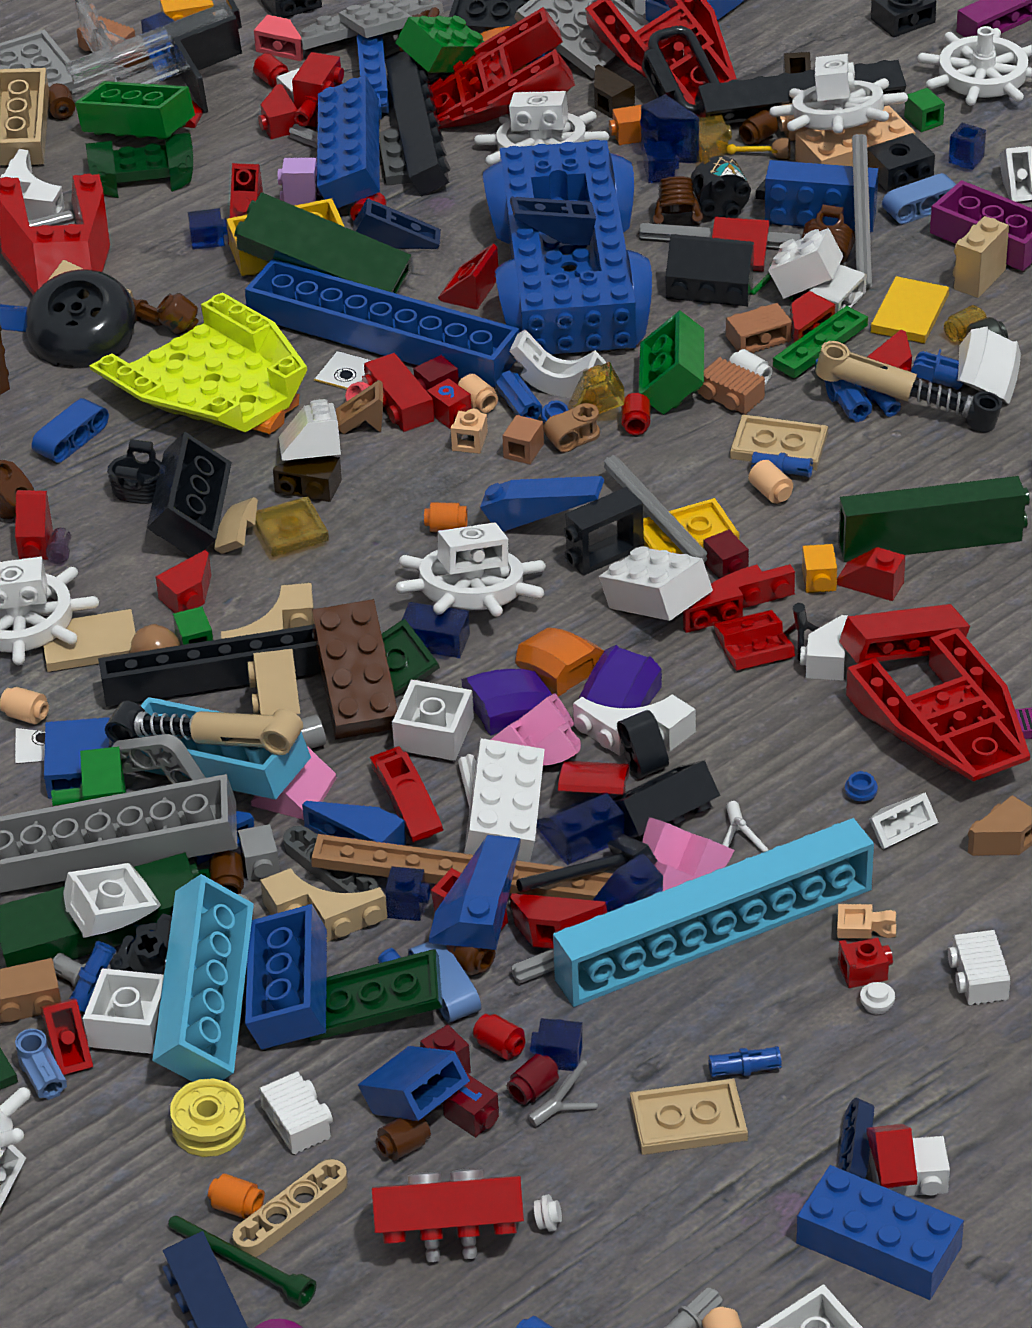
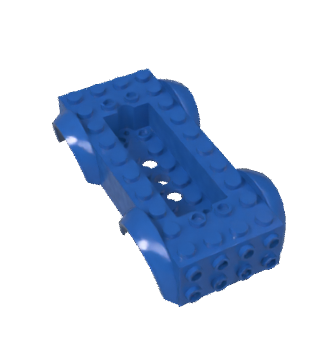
(611, 290)

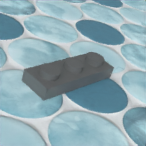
(393, 158)

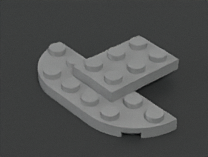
(367, 20)

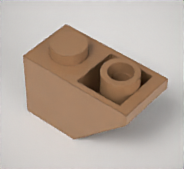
(1003, 831)

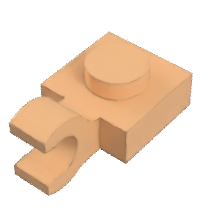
(860, 921)

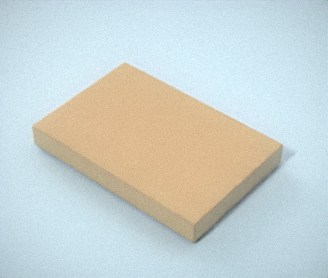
(778, 436)
(96, 638)
(688, 1116)

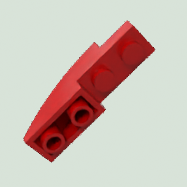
(739, 591)
(407, 793)

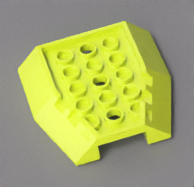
(224, 372)

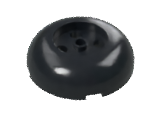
(88, 338)

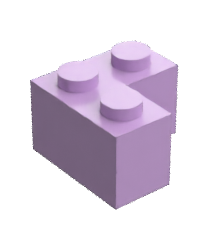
(299, 181)

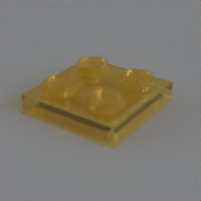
(290, 526)

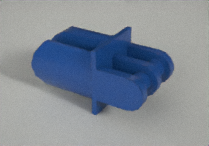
(937, 369)

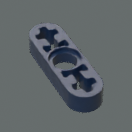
(854, 1141)

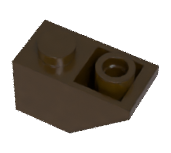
(611, 91)
(309, 477)

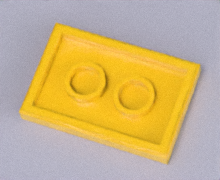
(910, 307)
(699, 519)

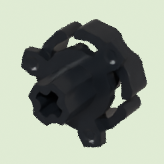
(147, 951)

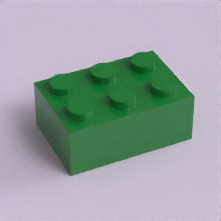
(438, 41)
(672, 362)

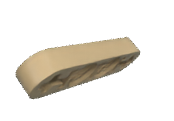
(286, 1204)

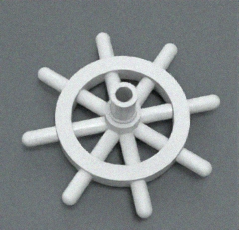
(985, 61)

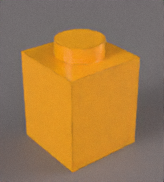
(819, 568)

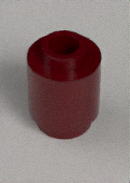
(533, 1079)

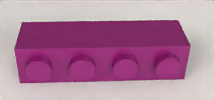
(993, 14)

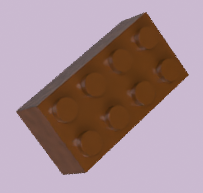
(354, 668)

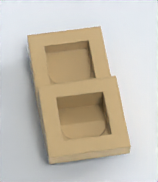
(234, 524)

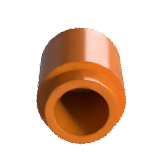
(445, 516)
(235, 1196)

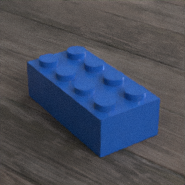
(800, 189)
(286, 977)
(879, 1232)

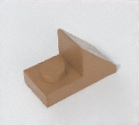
(362, 407)

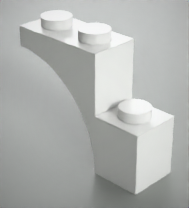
(39, 197)
(599, 722)

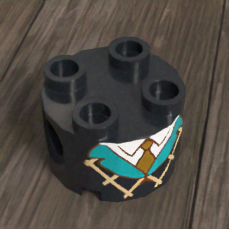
(720, 187)

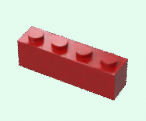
(898, 632)

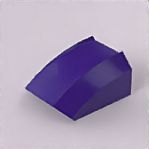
(623, 679)
(504, 696)

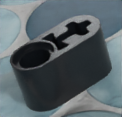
(643, 743)

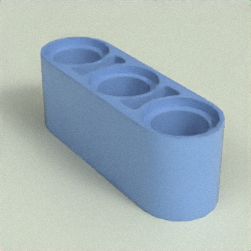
(915, 199)
(457, 990)

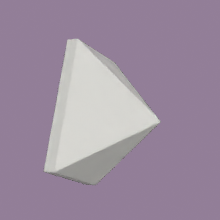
(903, 819)

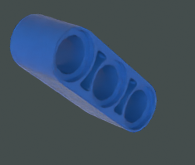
(70, 430)

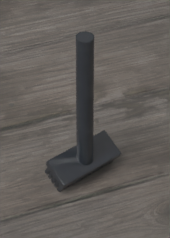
(623, 851)

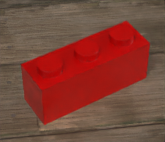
(403, 395)

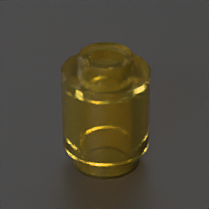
(957, 323)

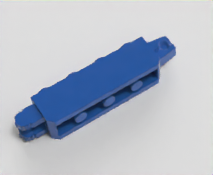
(373, 66)

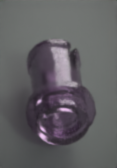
(58, 549)

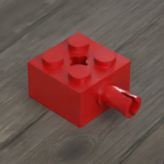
(313, 77)

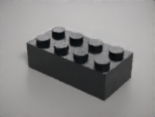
(189, 495)

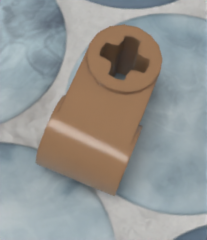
(571, 429)

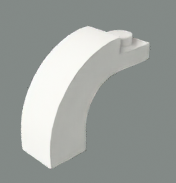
(547, 372)

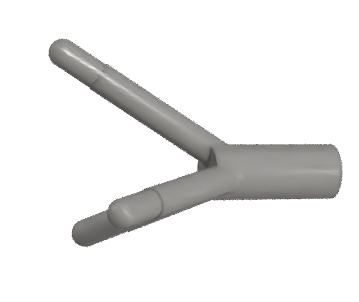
(555, 1104)

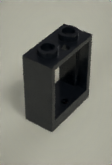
(618, 506)

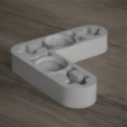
(172, 760)

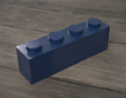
(201, 1285)

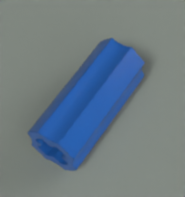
(518, 395)

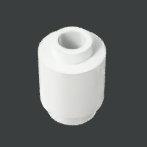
(753, 363)

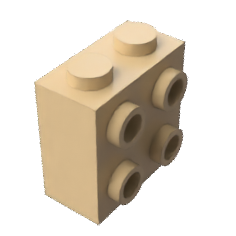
(980, 256)

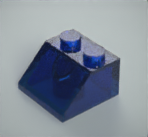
(668, 120)
(583, 827)

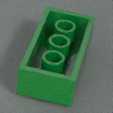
(135, 109)

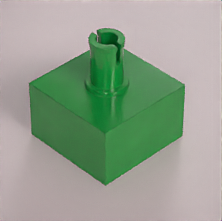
(100, 774)

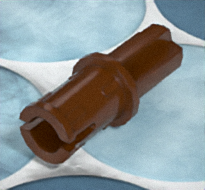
(146, 312)

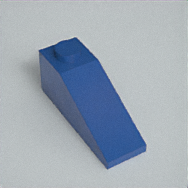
(354, 822)

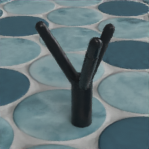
(801, 624)

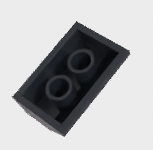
(709, 270)
(667, 797)

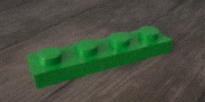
(806, 350)

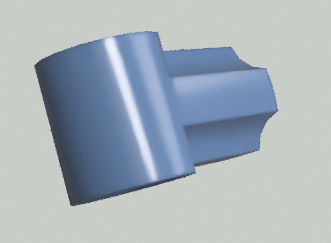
(39, 1063)

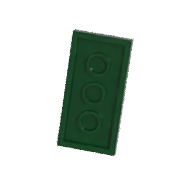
(382, 993)

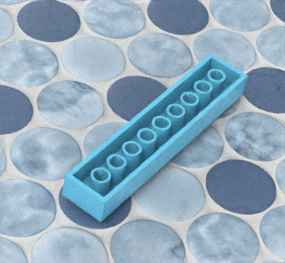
(712, 912)

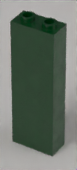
(312, 242)
(934, 517)
(41, 927)

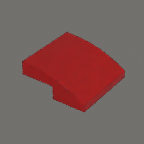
(754, 640)
(593, 777)

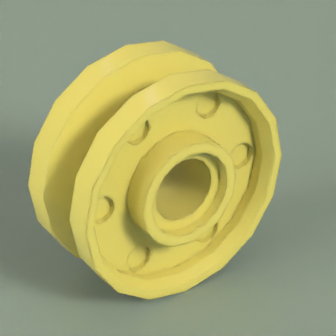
(208, 1117)

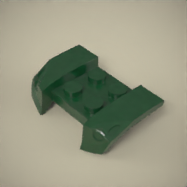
(142, 163)

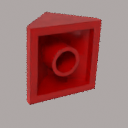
(472, 280)

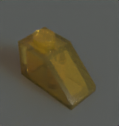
(713, 137)
(599, 387)

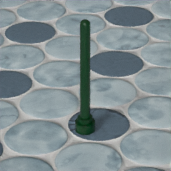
(297, 1288)

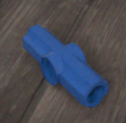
(850, 398)

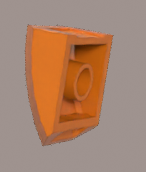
(558, 658)

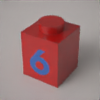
(448, 400)

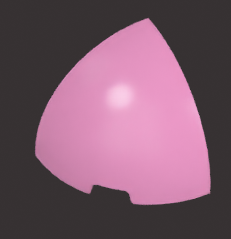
(546, 728)
(683, 854)

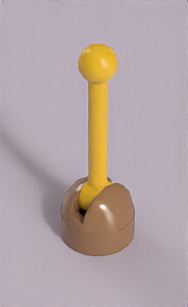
(780, 148)

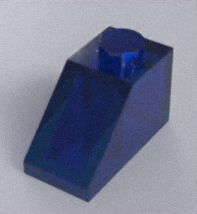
(631, 883)

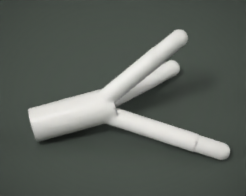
(737, 823)

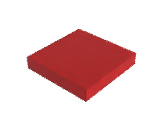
(745, 230)

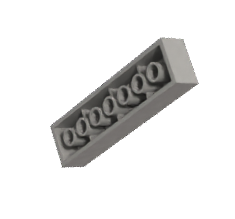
(116, 830)

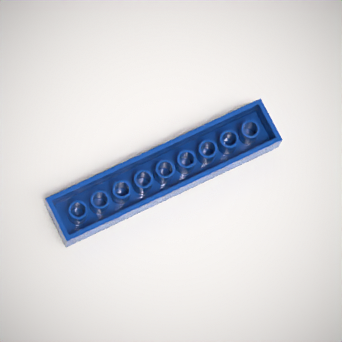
(380, 320)

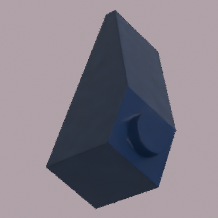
(560, 219)
(395, 227)

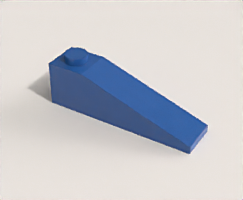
(529, 500)
(478, 899)

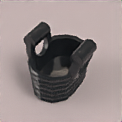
(135, 479)

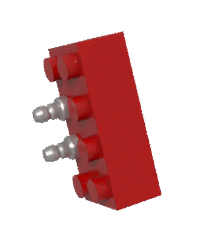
(436, 1204)

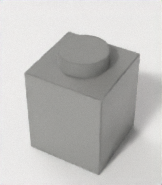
(258, 852)

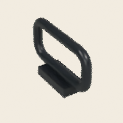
(658, 71)

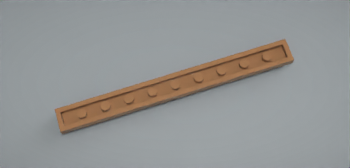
(378, 857)

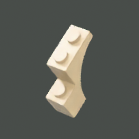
(290, 611)
(338, 911)

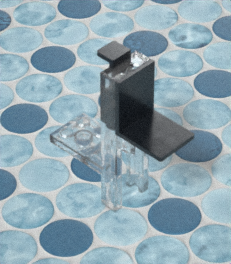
(194, 44)

